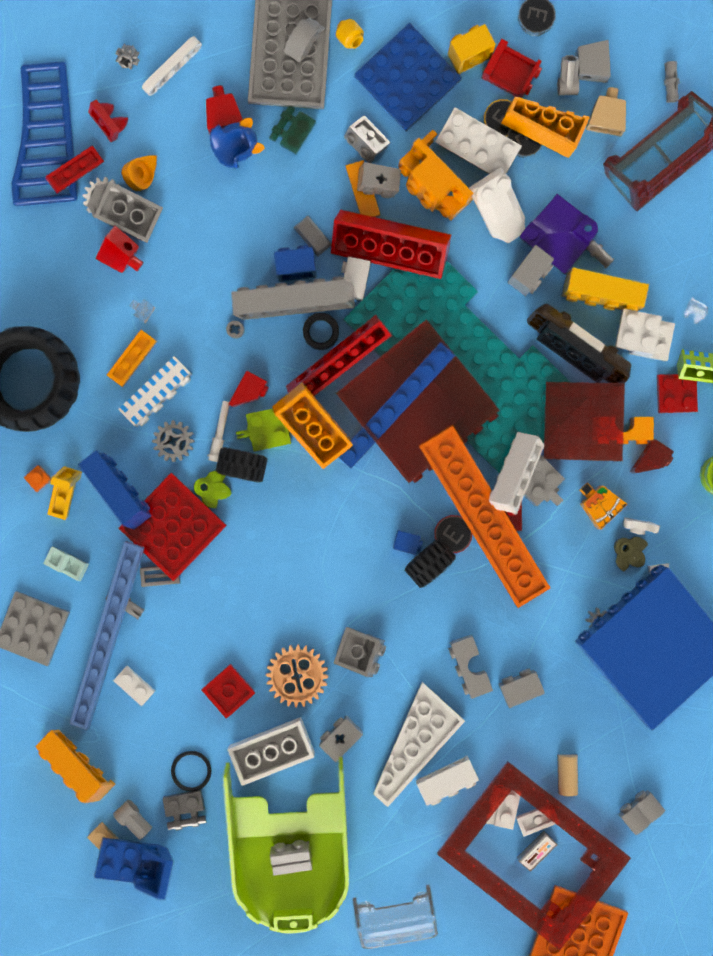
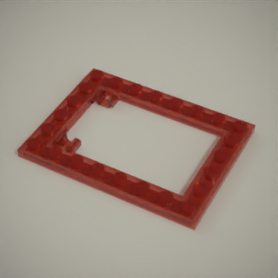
(604, 868)

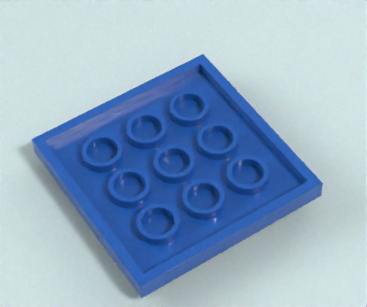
(407, 77)

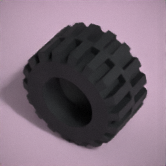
(241, 464)
(430, 563)

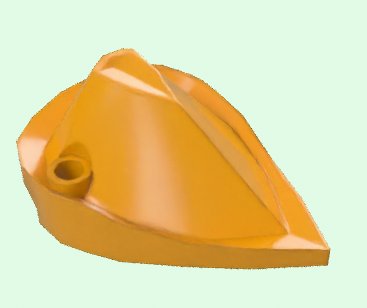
(139, 172)

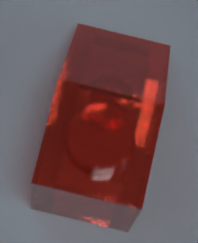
(653, 457)

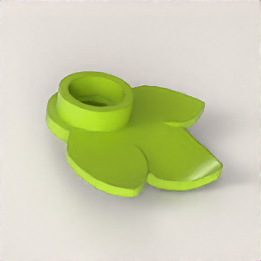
(214, 491)

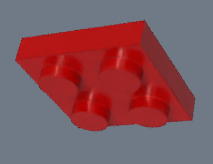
(676, 394)
(228, 691)

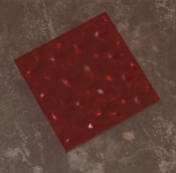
(584, 421)

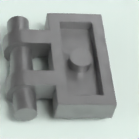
(181, 804)

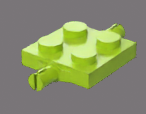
(265, 430)

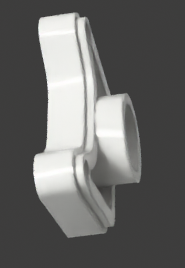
(640, 526)

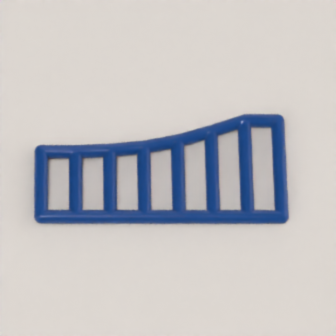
(27, 125)

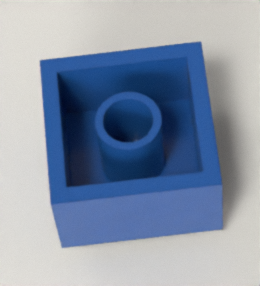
(295, 263)

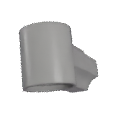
(568, 82)
(129, 815)

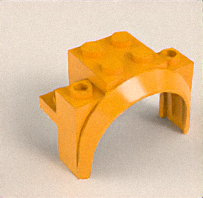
(433, 180)

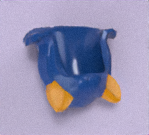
(235, 142)

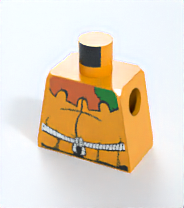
(600, 504)

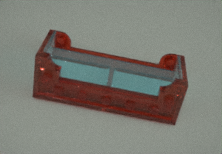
(663, 153)

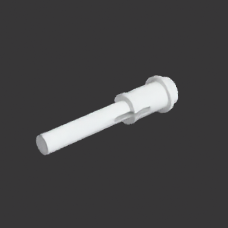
(217, 442)

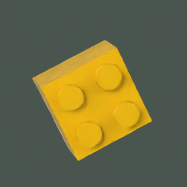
(471, 48)

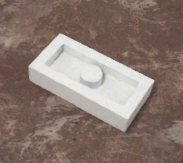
(134, 685)
(533, 822)

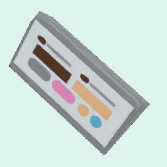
(537, 851)

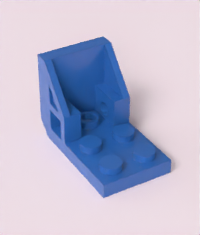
(135, 862)

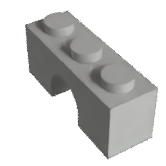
(475, 683)

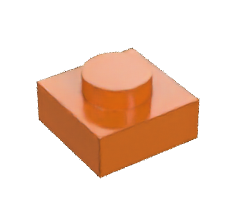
(37, 478)

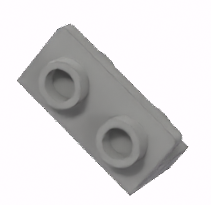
(366, 139)

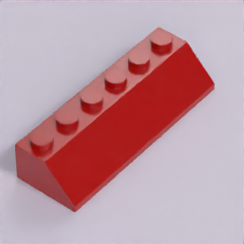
(390, 243)

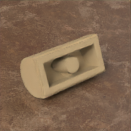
(568, 775)

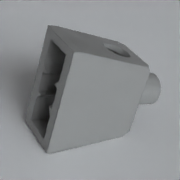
(594, 62)

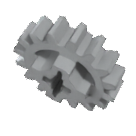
(168, 430)

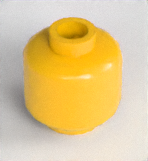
(349, 33)

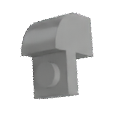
(302, 38)

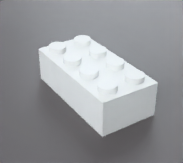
(477, 143)
(271, 751)

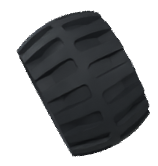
(65, 381)

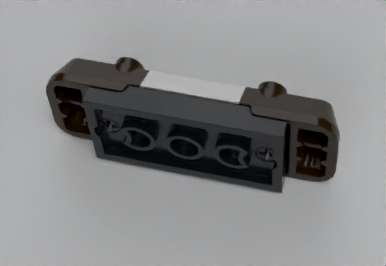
(578, 346)

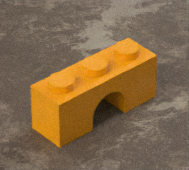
(640, 430)

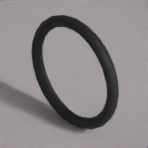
(191, 788)

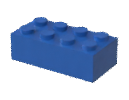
(115, 490)

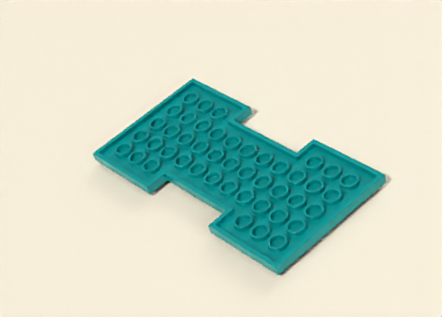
(511, 382)

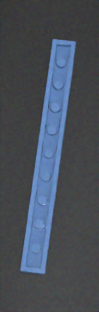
(106, 635)

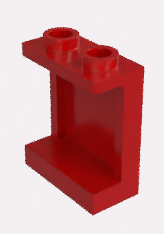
(511, 70)

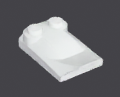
(499, 206)

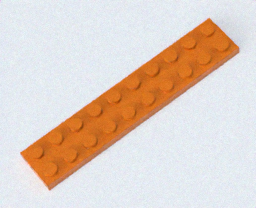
(487, 524)

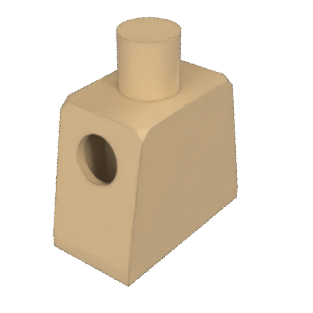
(608, 114)

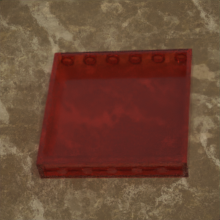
(448, 400)

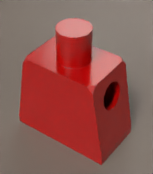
(221, 109)
(119, 251)

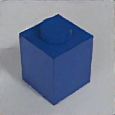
(407, 542)

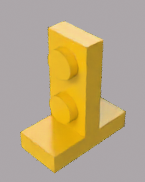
(63, 490)

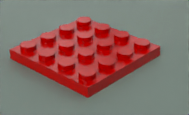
(177, 529)

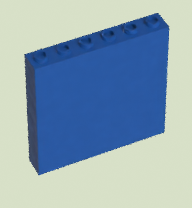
(652, 646)

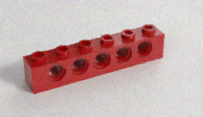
(342, 356)

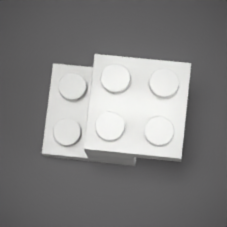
(645, 335)

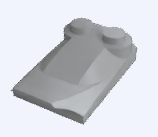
(124, 210)

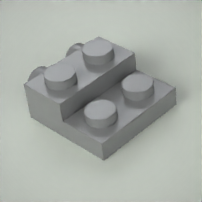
(360, 652)

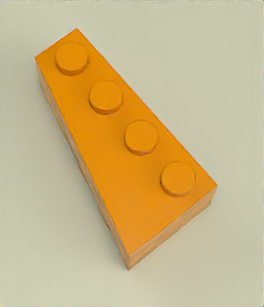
(546, 125)
(73, 767)

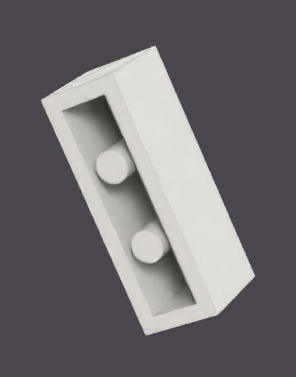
(447, 781)

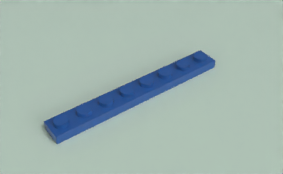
(398, 403)

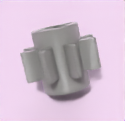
(127, 56)
(594, 615)

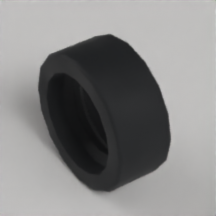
(317, 317)

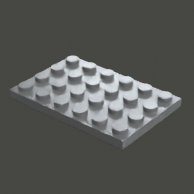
(275, 75)

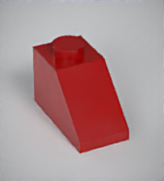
(249, 390)

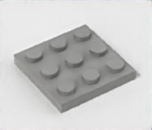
(32, 628)

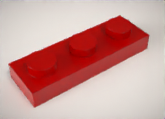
(74, 169)

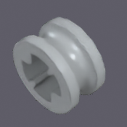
(234, 335)

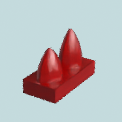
(101, 115)

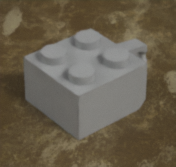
(544, 484)

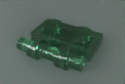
(297, 132)

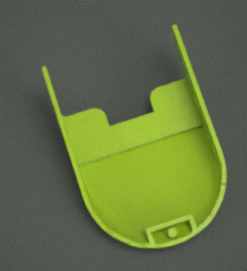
(297, 899)

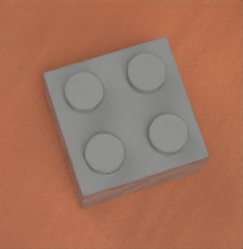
(534, 266)

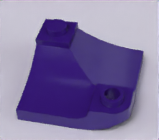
(560, 233)

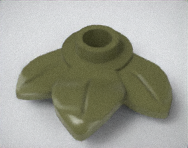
(632, 554)

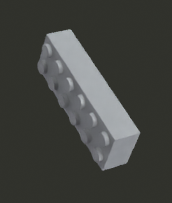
(293, 299)

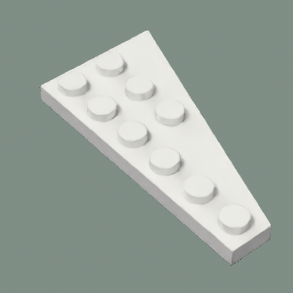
(423, 734)

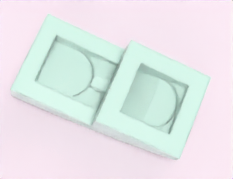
(66, 563)

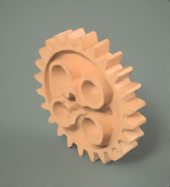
(314, 672)

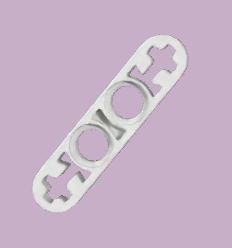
(172, 66)

